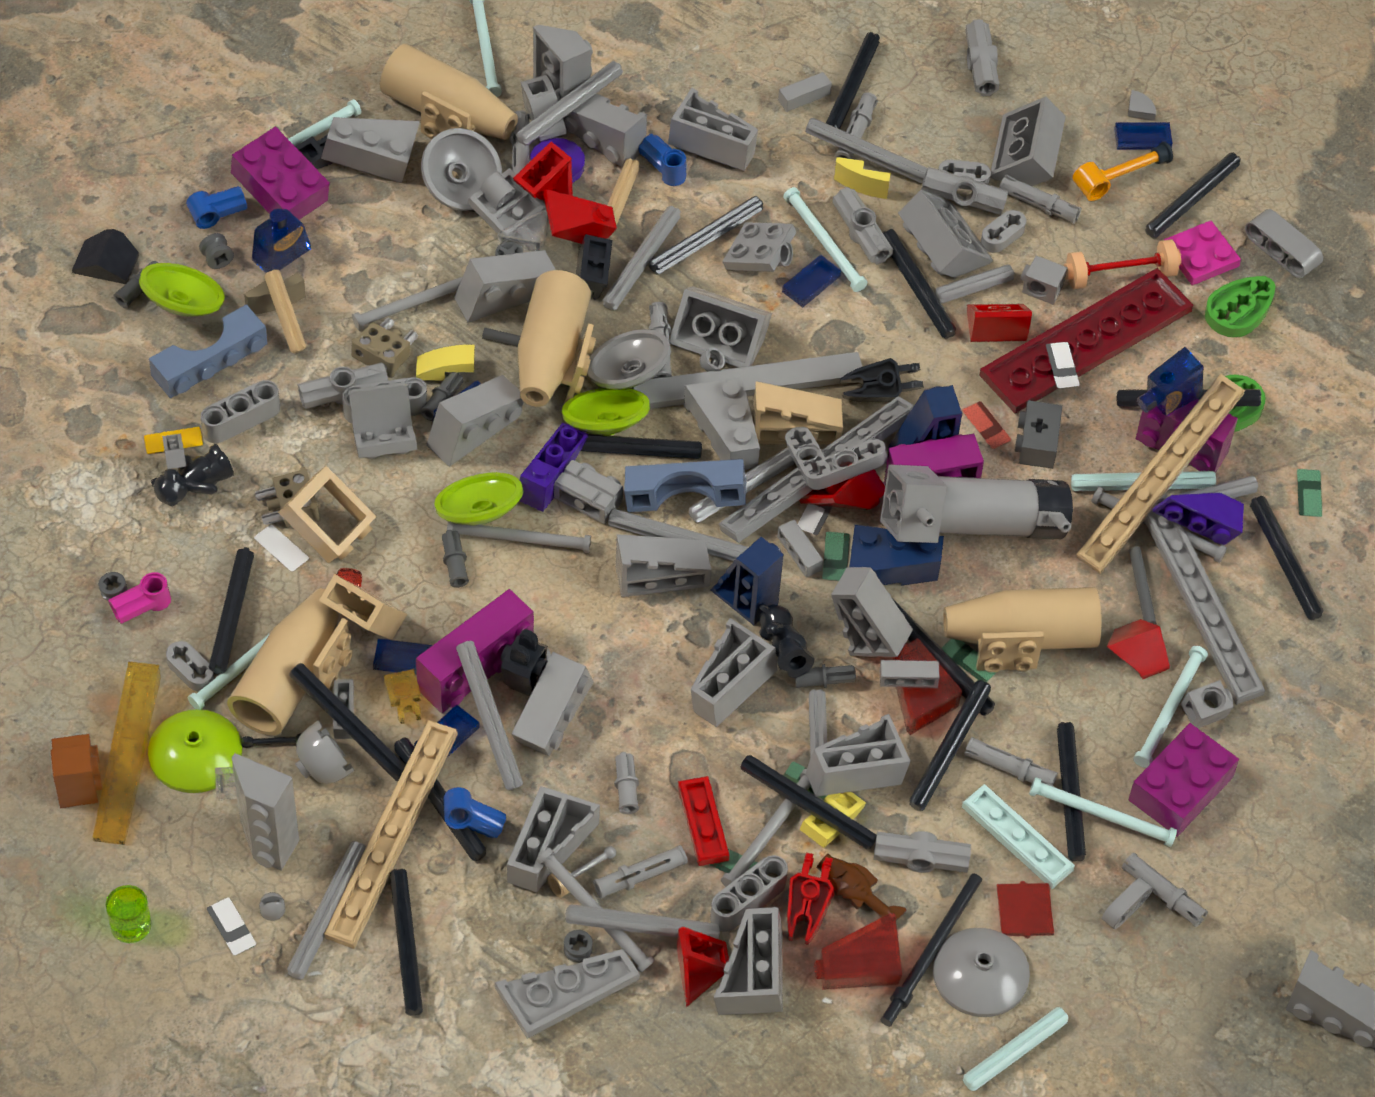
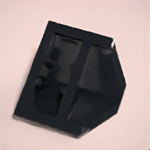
(107, 257)

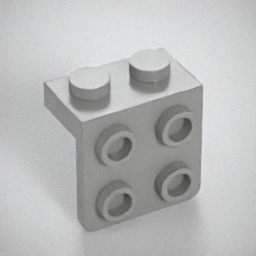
(382, 420)

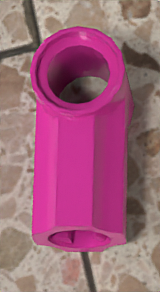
(141, 599)

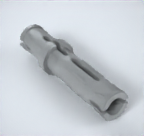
(860, 120)
(520, 153)
(1049, 203)
(659, 323)
(1010, 763)
(607, 885)
(1164, 889)

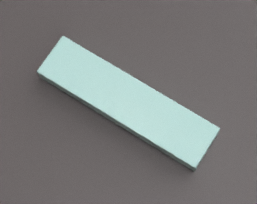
(1018, 836)

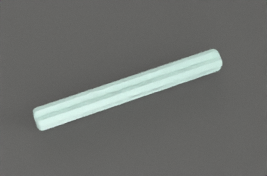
(1123, 481)

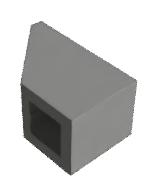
(537, 98)

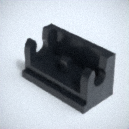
(594, 263)

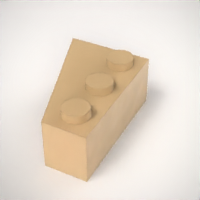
(783, 408)

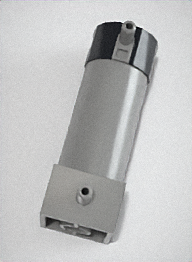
(923, 505)

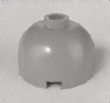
(321, 756)

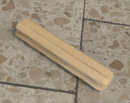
(623, 187)
(285, 311)

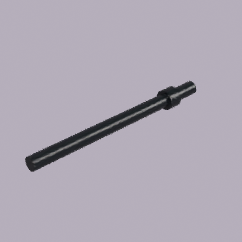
(903, 994)

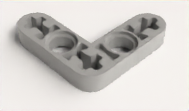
(829, 466)

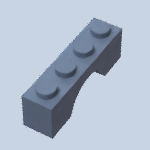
(180, 369)
(651, 485)

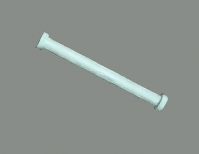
(485, 46)
(352, 108)
(857, 282)
(198, 700)
(1144, 757)
(1103, 812)

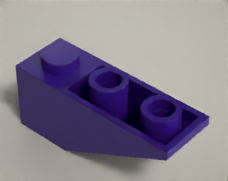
(548, 465)
(1206, 514)

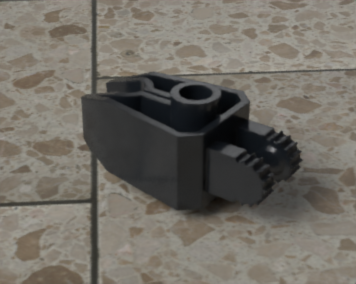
(880, 381)
(523, 662)

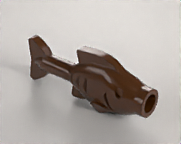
(855, 883)

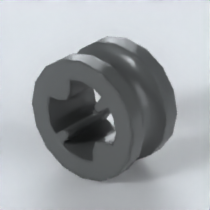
(110, 578)
(572, 939)

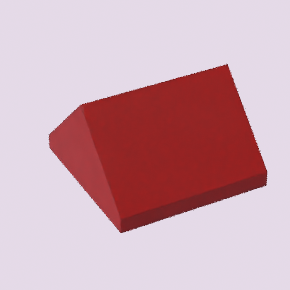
(998, 322)

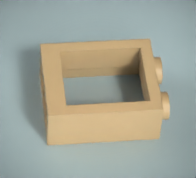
(311, 531)

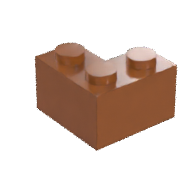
(76, 770)

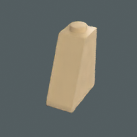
(363, 607)

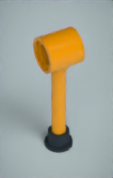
(1095, 181)

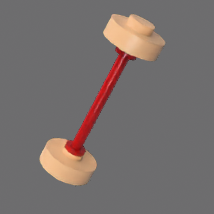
(1167, 259)

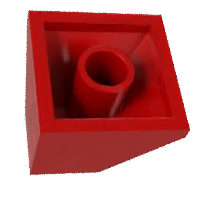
(574, 217)
(854, 493)

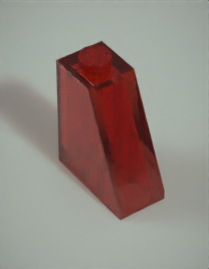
(925, 705)
(862, 958)

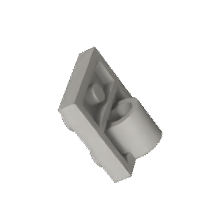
(503, 201)
(761, 247)

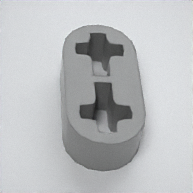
(967, 168)
(1000, 228)
(185, 670)
(1127, 903)

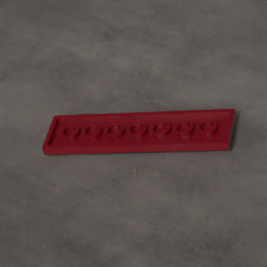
(1092, 337)

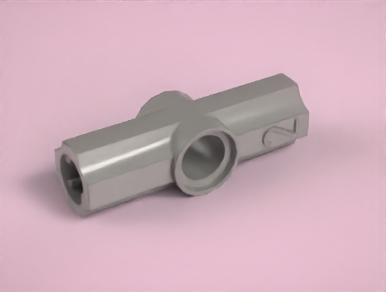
(982, 57)
(981, 197)
(862, 225)
(332, 387)
(922, 852)

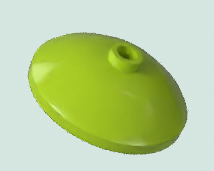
(181, 289)
(606, 410)
(479, 498)
(188, 764)

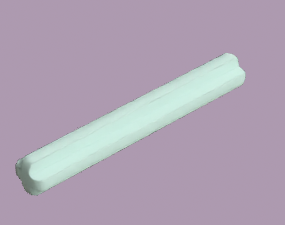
(1015, 1049)

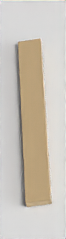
(1160, 473)
(390, 834)

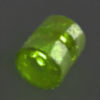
(128, 914)

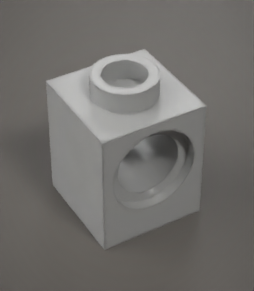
(1043, 279)
(1202, 715)

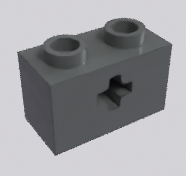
(1040, 434)

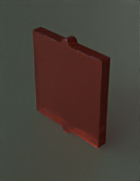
(1025, 909)

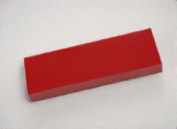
(703, 821)

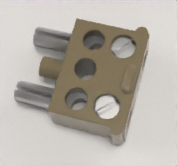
(382, 346)
(285, 488)

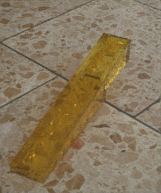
(127, 752)

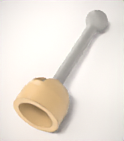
(560, 890)

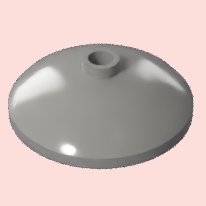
(460, 152)
(629, 359)
(978, 987)

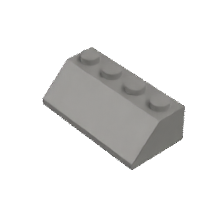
(266, 811)

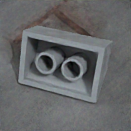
(561, 57)
(1029, 143)
(943, 235)
(722, 323)

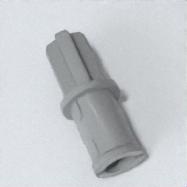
(626, 783)

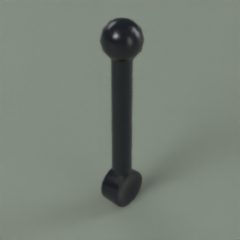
(248, 741)

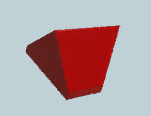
(547, 170)
(1141, 647)
(700, 961)

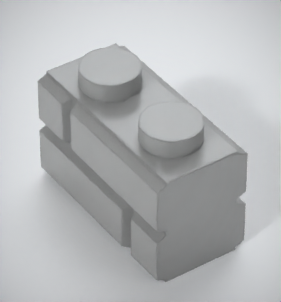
(588, 491)

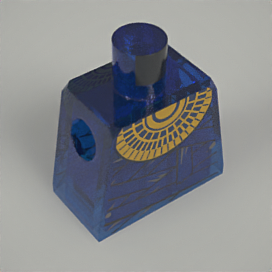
(279, 241)
(1173, 383)

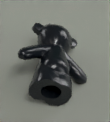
(197, 477)
(788, 642)

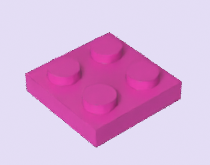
(1204, 253)

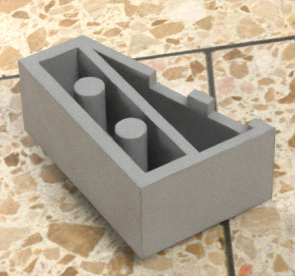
(732, 673)
(552, 704)
(860, 761)
(1334, 1002)

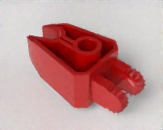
(809, 898)

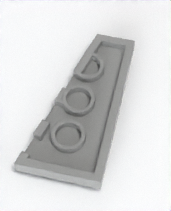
(554, 995)

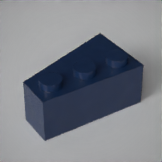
(932, 417)
(893, 559)
(752, 580)

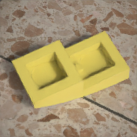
(868, 182)
(435, 363)
(820, 832)

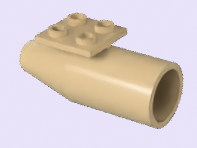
(444, 95)
(550, 338)
(1020, 623)
(306, 636)

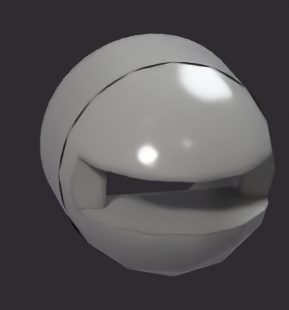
(716, 363)
(273, 910)

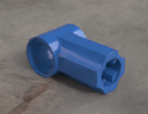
(665, 159)
(208, 208)
(465, 812)

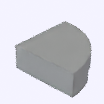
(1141, 106)

